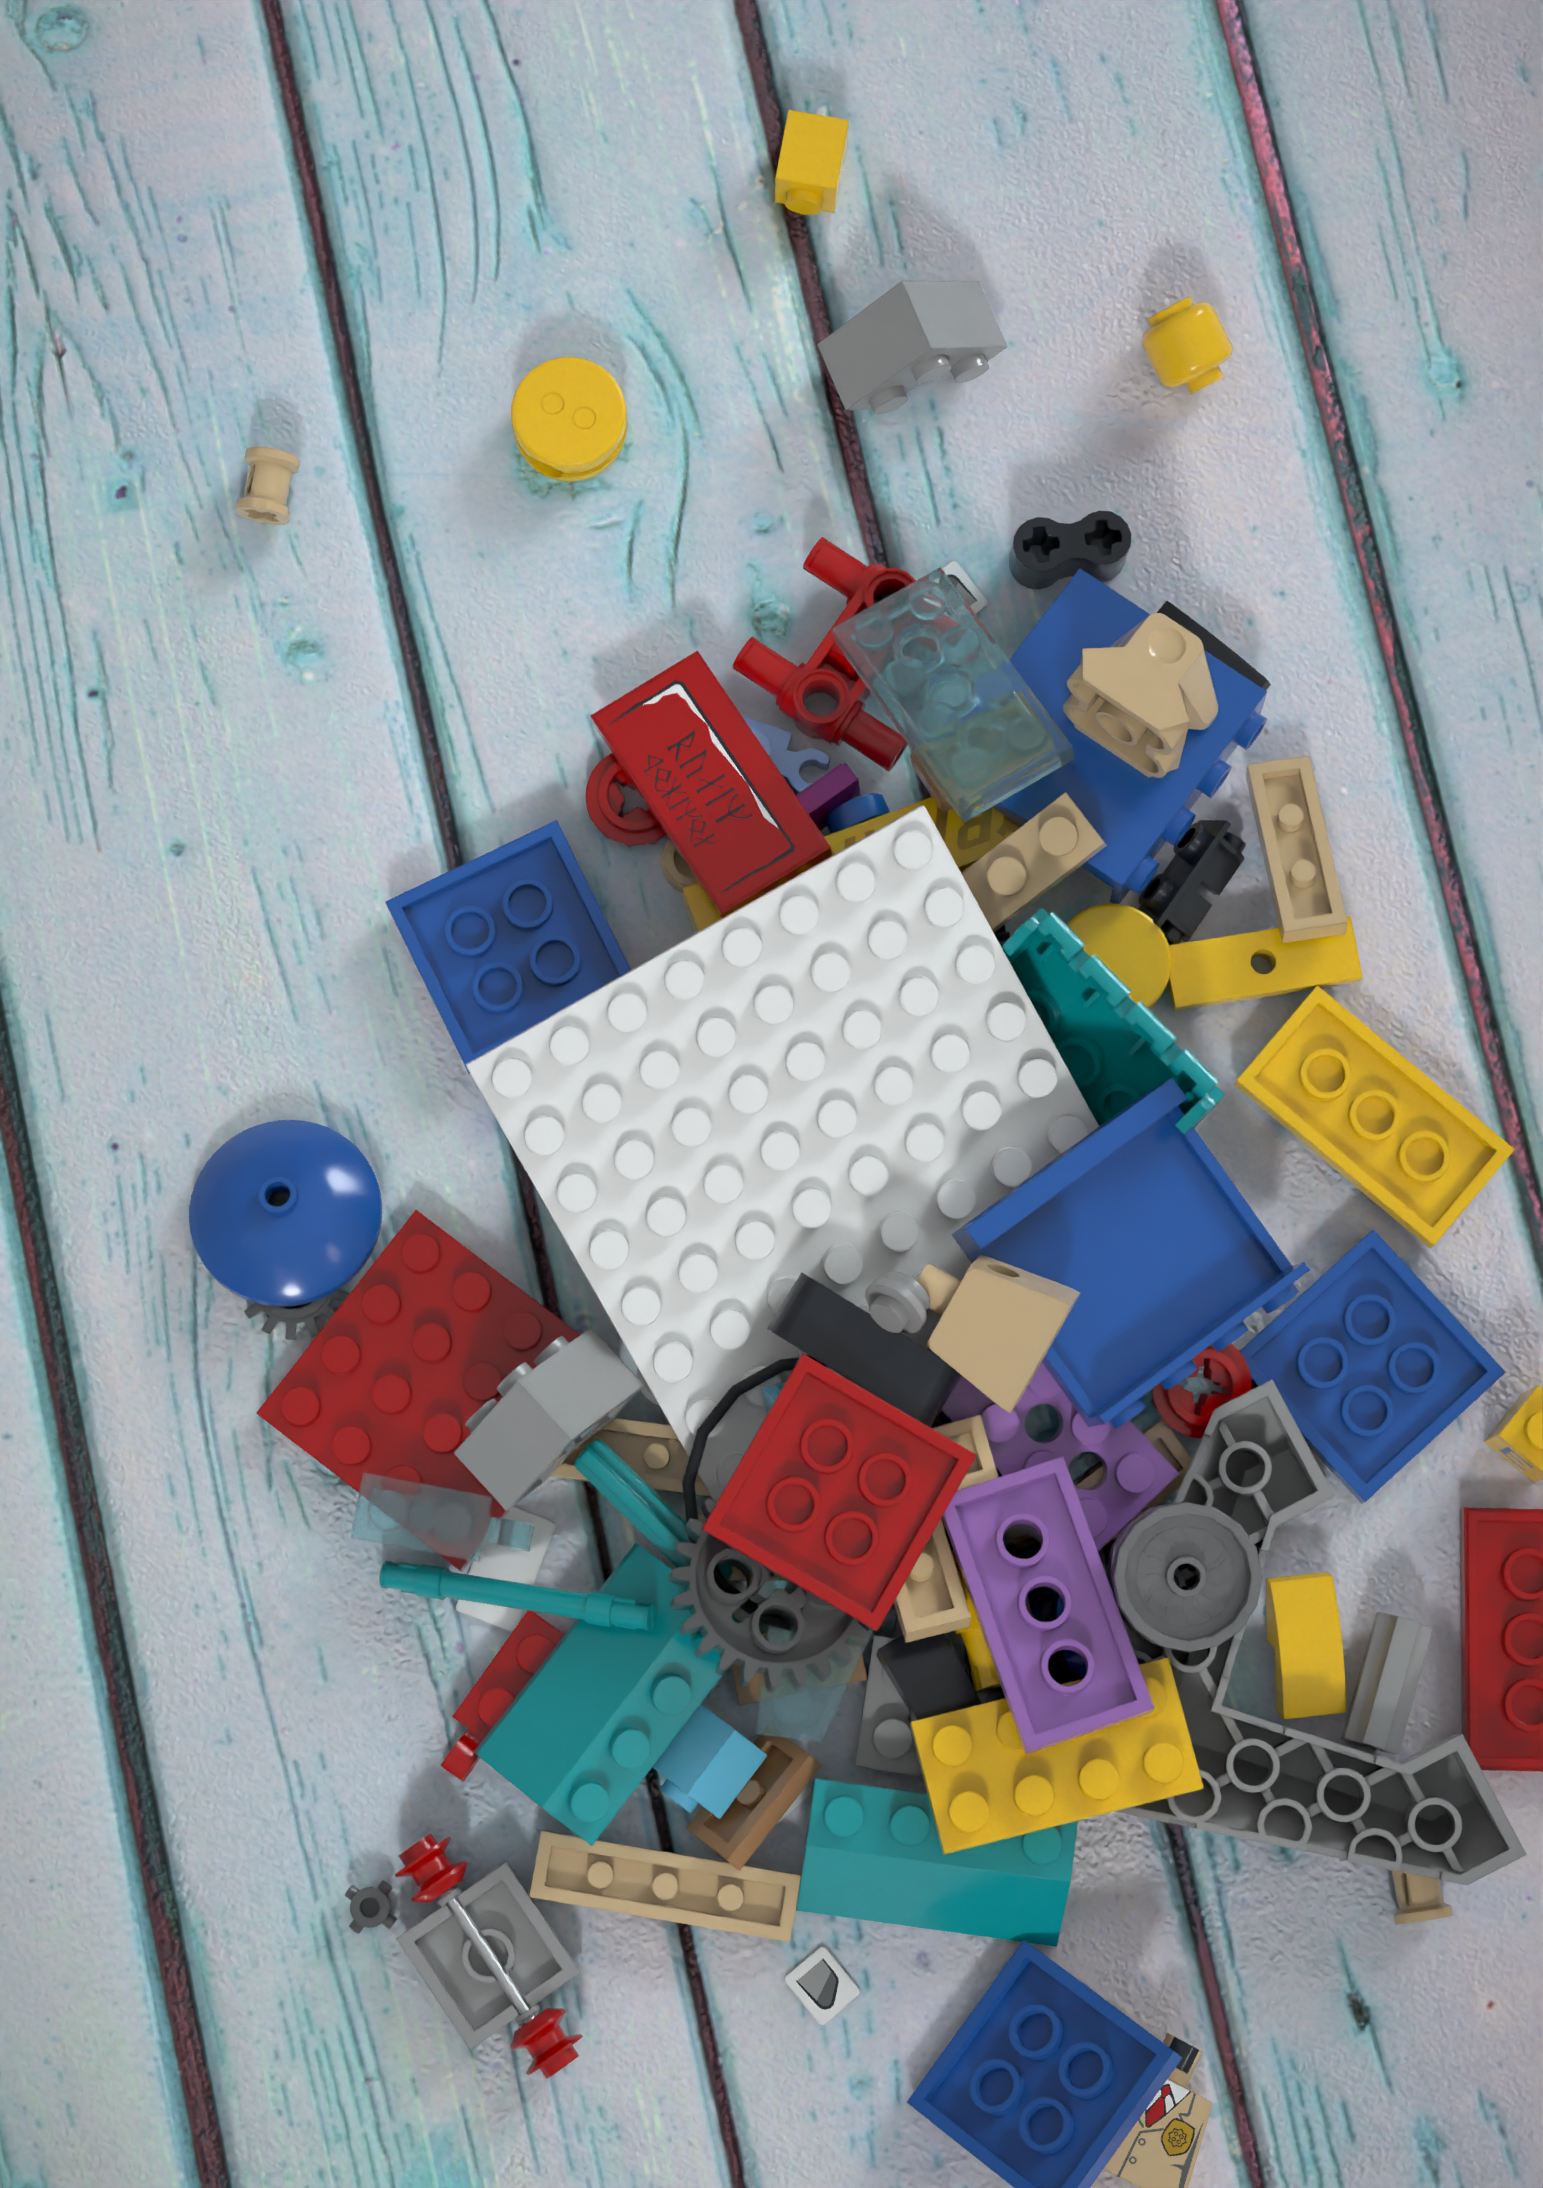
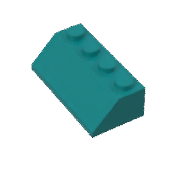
(603, 1705)
(882, 1861)

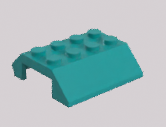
(1102, 1035)

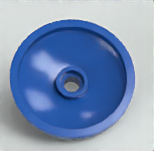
(292, 1249)

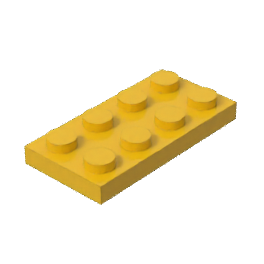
(1374, 1117)
(992, 1791)

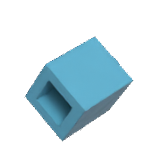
(707, 1763)

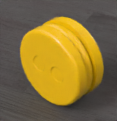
(569, 419)
(1128, 946)

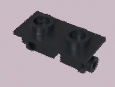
(1203, 857)

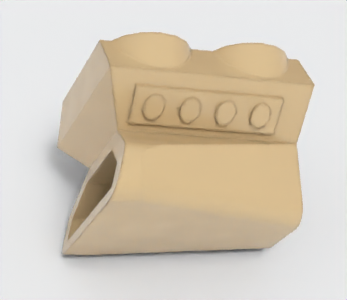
(1144, 694)

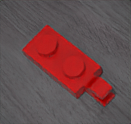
(498, 1687)

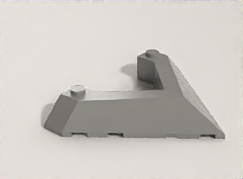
(1283, 1784)

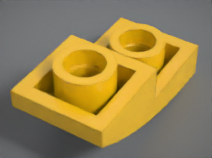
(1307, 1645)

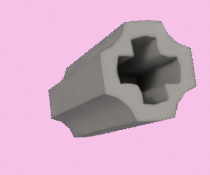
(1387, 1683)

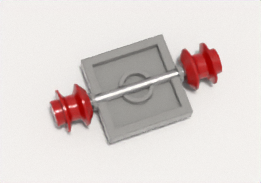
(488, 1955)

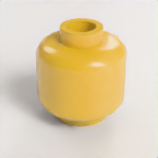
(1187, 344)

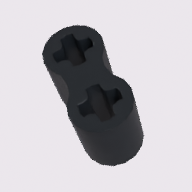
(1069, 549)

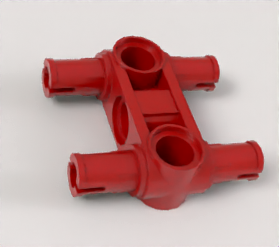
(828, 667)

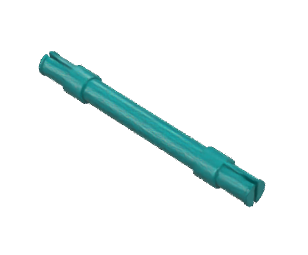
(594, 1608)

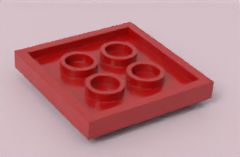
(839, 1492)

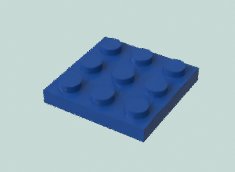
(508, 939)
(1370, 1365)
(1043, 2077)

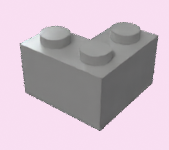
(909, 340)
(545, 1415)

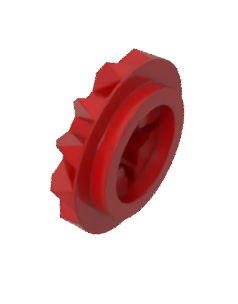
(606, 804)
(1176, 1404)

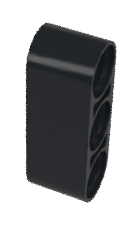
(863, 1351)

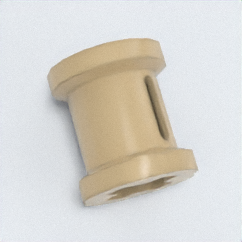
(267, 485)
(1418, 1898)

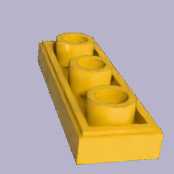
(1222, 973)

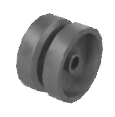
(1217, 1553)

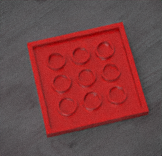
(411, 1364)

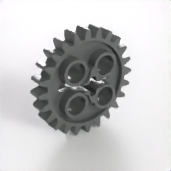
(814, 1625)

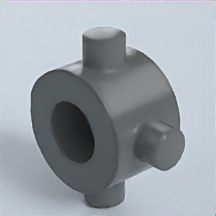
(370, 1907)

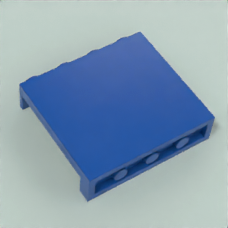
(1120, 802)
(1152, 1246)

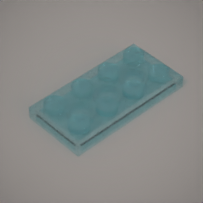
(953, 694)

